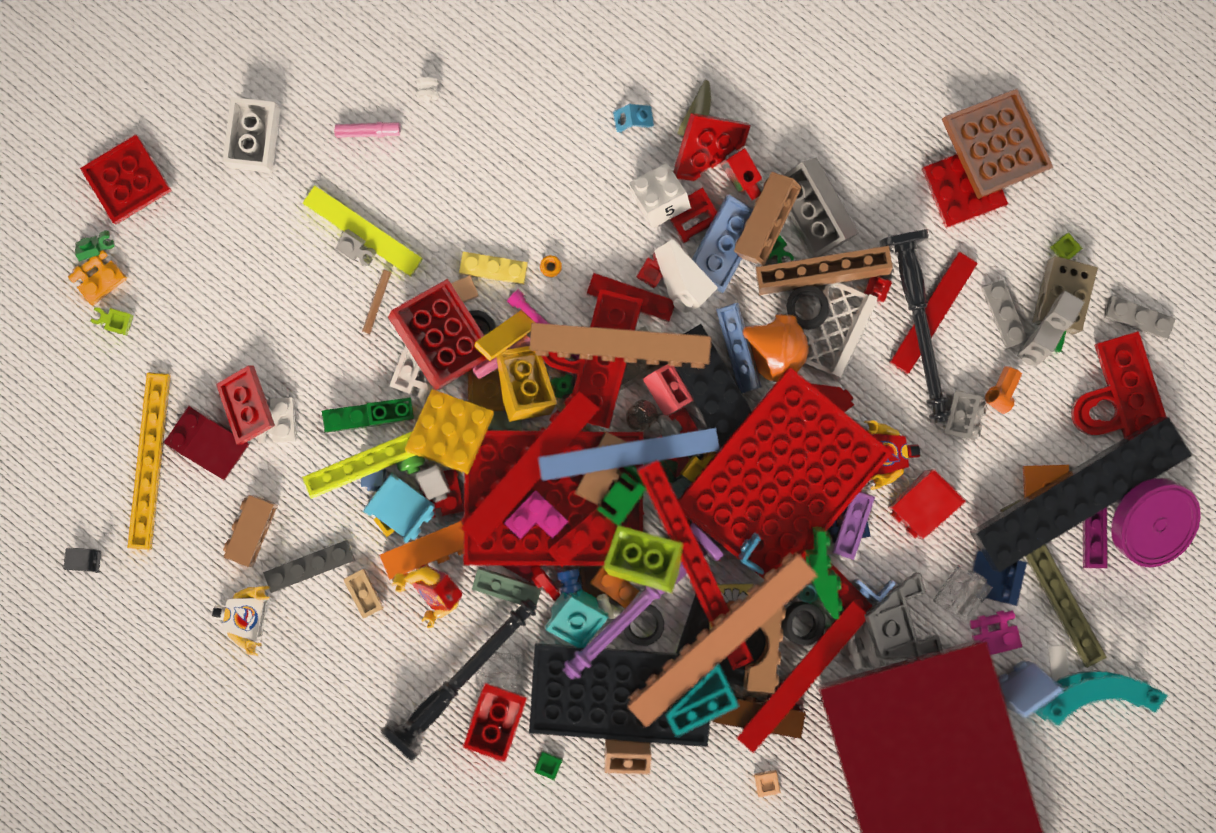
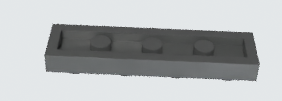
(309, 566)

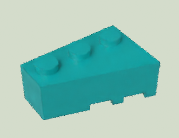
(702, 702)

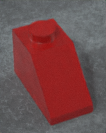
(836, 395)

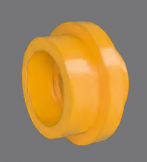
(550, 259)

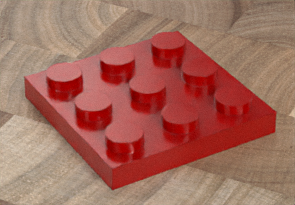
(125, 179)
(955, 194)

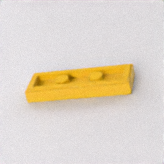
(504, 335)

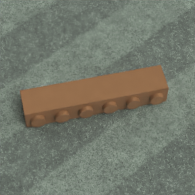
(824, 270)

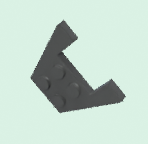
(893, 627)

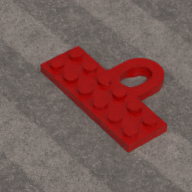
(596, 378)
(1129, 389)

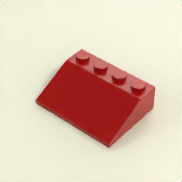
(439, 334)

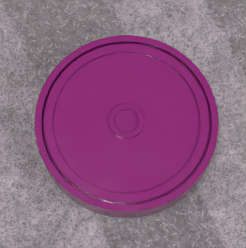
(1155, 522)

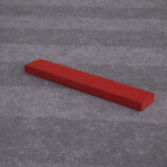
(936, 309)

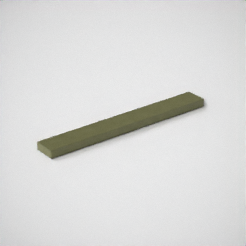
(1064, 605)

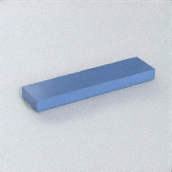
(738, 348)

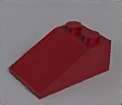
(205, 442)

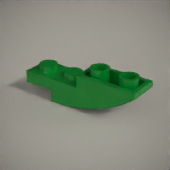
(367, 415)
(826, 582)

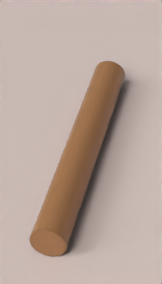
(376, 301)

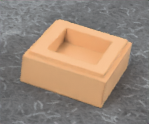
(465, 289)
(767, 783)

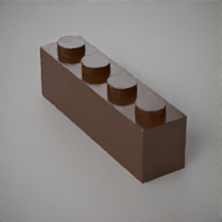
(790, 726)

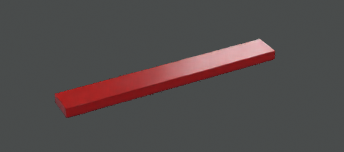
(802, 677)

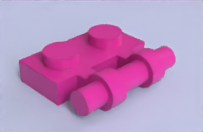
(1001, 639)

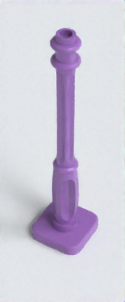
(632, 611)

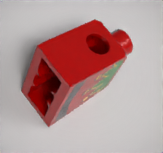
(736, 167)

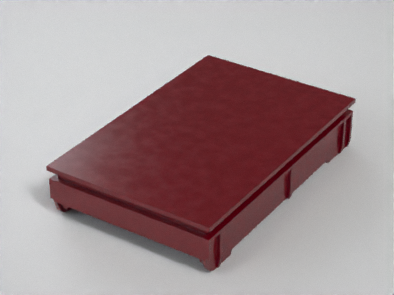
(930, 746)

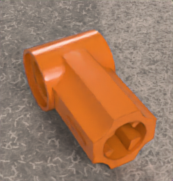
(1001, 394)

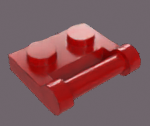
(699, 204)

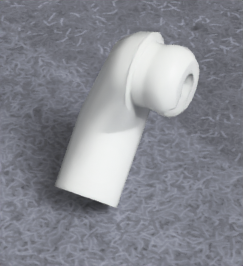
(612, 609)

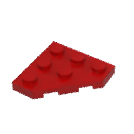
(707, 144)

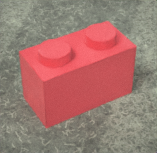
(668, 389)

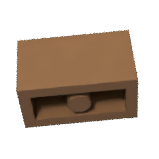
(627, 757)

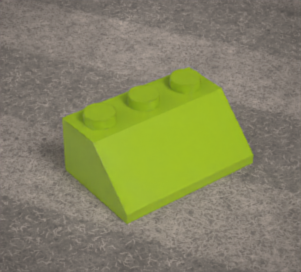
(644, 559)

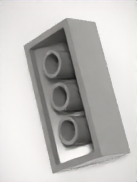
(819, 210)

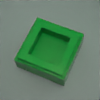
(548, 765)

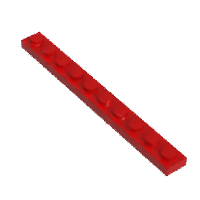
(691, 556)

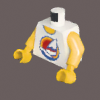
(244, 617)

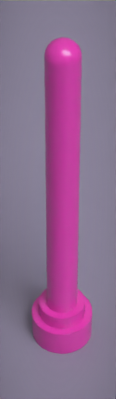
(519, 301)

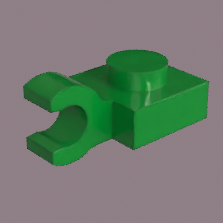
(92, 246)

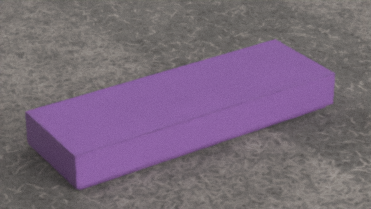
(853, 525)

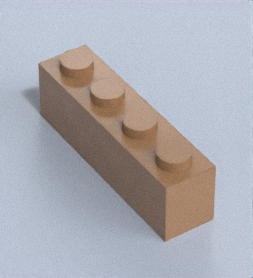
(767, 218)

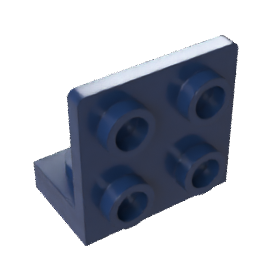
(1005, 584)

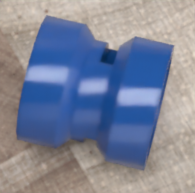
(569, 580)

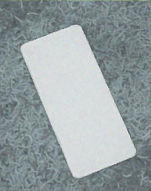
(1058, 661)

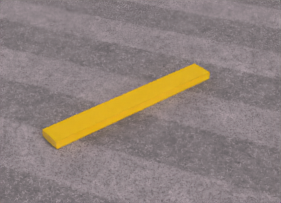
(149, 461)

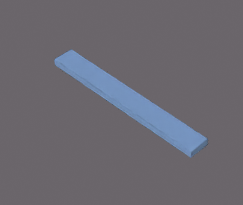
(628, 454)

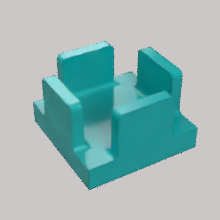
(576, 618)

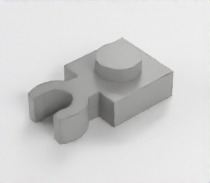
(353, 247)

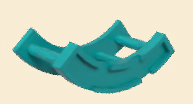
(1096, 686)

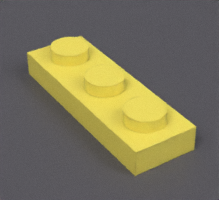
(493, 268)

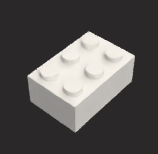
(251, 135)

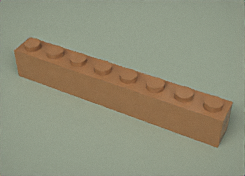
(620, 344)

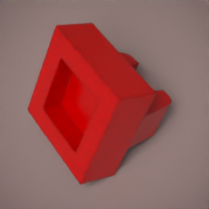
(878, 287)

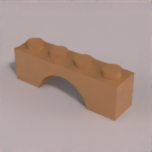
(761, 674)

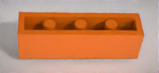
(424, 550)

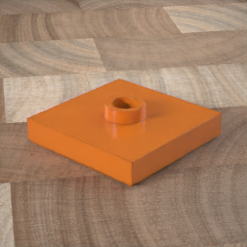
(1038, 476)

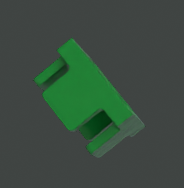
(622, 499)

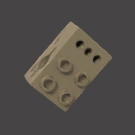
(1066, 276)

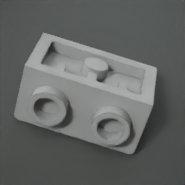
(966, 416)

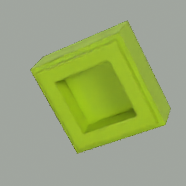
(1066, 247)

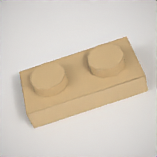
(363, 593)

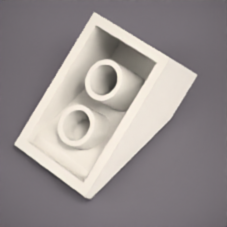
(684, 280)

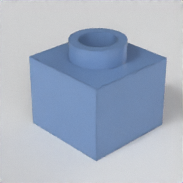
(374, 480)

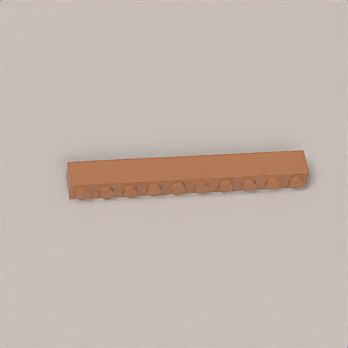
(721, 639)

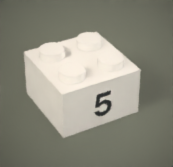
(659, 195)

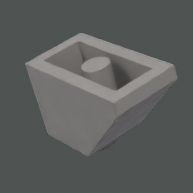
(434, 483)

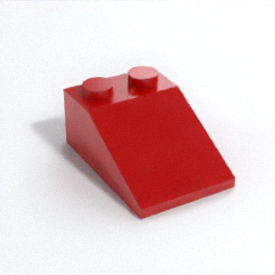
(495, 722)

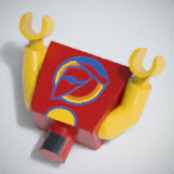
(897, 444)
(435, 588)

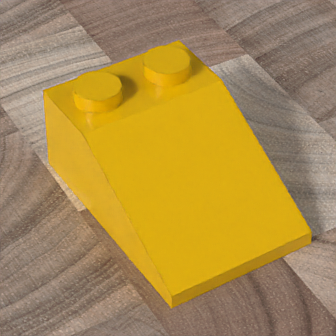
(525, 384)

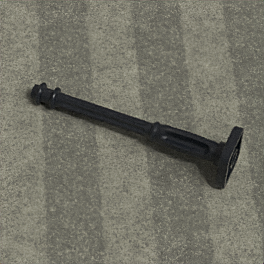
(405, 736)

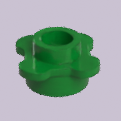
(558, 382)

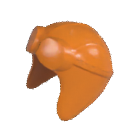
(778, 346)

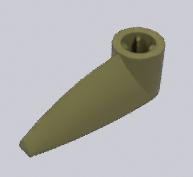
(700, 105)

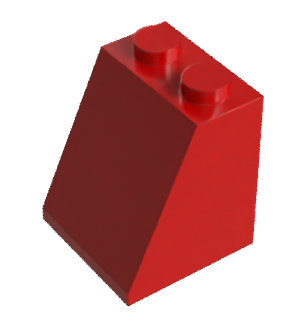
(925, 504)

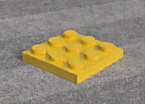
(449, 431)

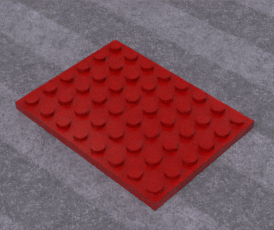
(783, 474)
(504, 546)

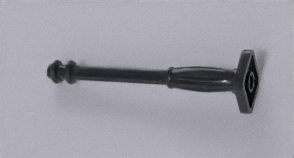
(914, 291)

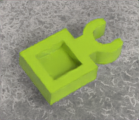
(114, 321)

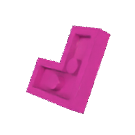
(537, 511)

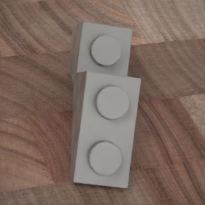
(1048, 333)

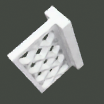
(853, 335)

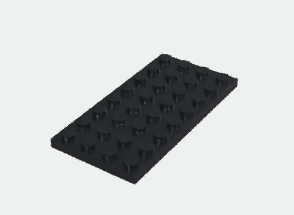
(599, 699)

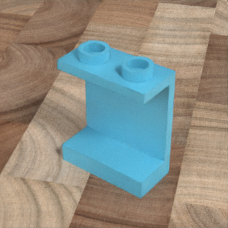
(400, 507)

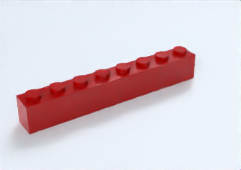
(526, 472)

